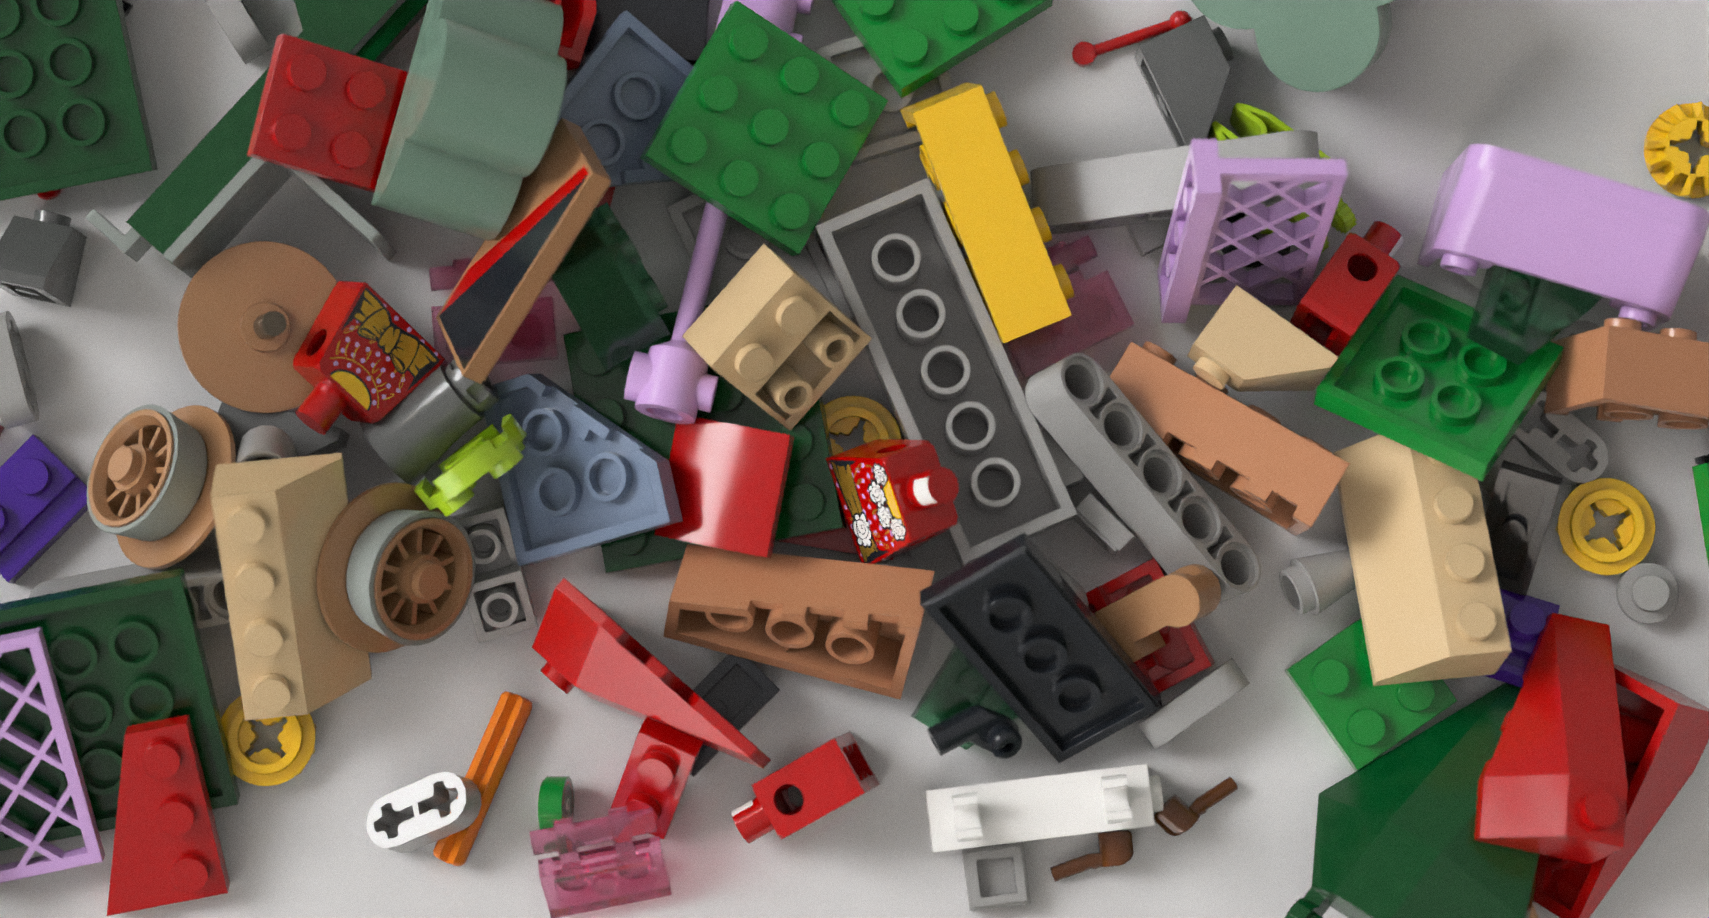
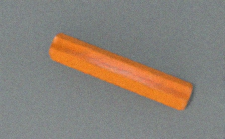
(487, 770)

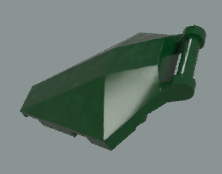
(1404, 831)

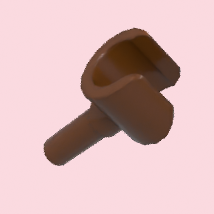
(1179, 817)
(1114, 849)

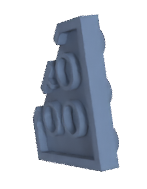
(623, 96)
(578, 475)

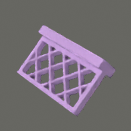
(1201, 229)
(66, 760)

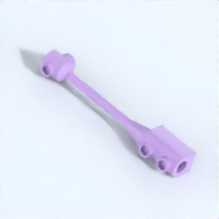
(673, 377)

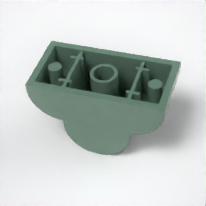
(1310, 41)
(474, 112)

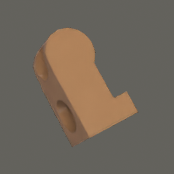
(1168, 601)

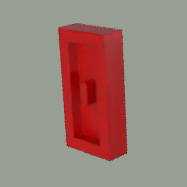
(657, 772)

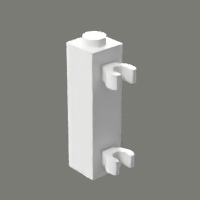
(1042, 807)

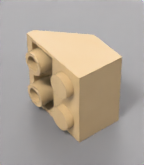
(776, 337)

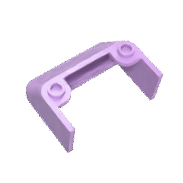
(1565, 230)

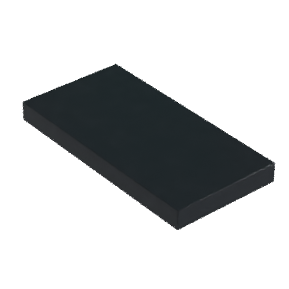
(1040, 648)

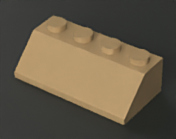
(269, 543)
(1420, 565)

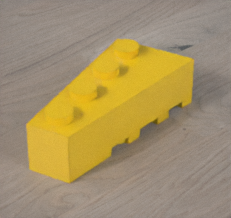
(989, 209)

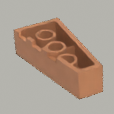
(1633, 375)
(1230, 443)
(802, 614)

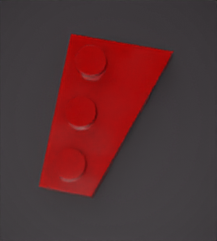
(164, 822)

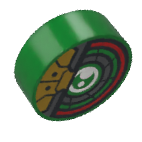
(555, 800)

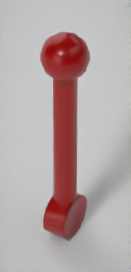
(1085, 53)

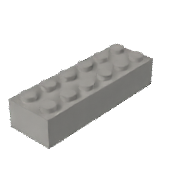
(945, 366)

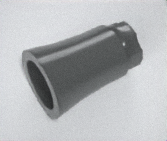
(429, 421)

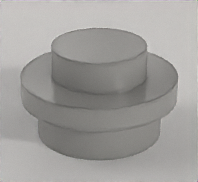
(1647, 593)

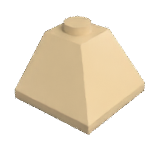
(1257, 350)

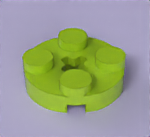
(483, 453)

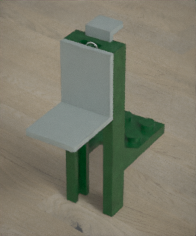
(222, 187)

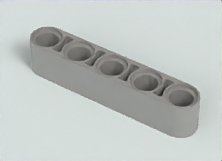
(1146, 183)
(1139, 473)

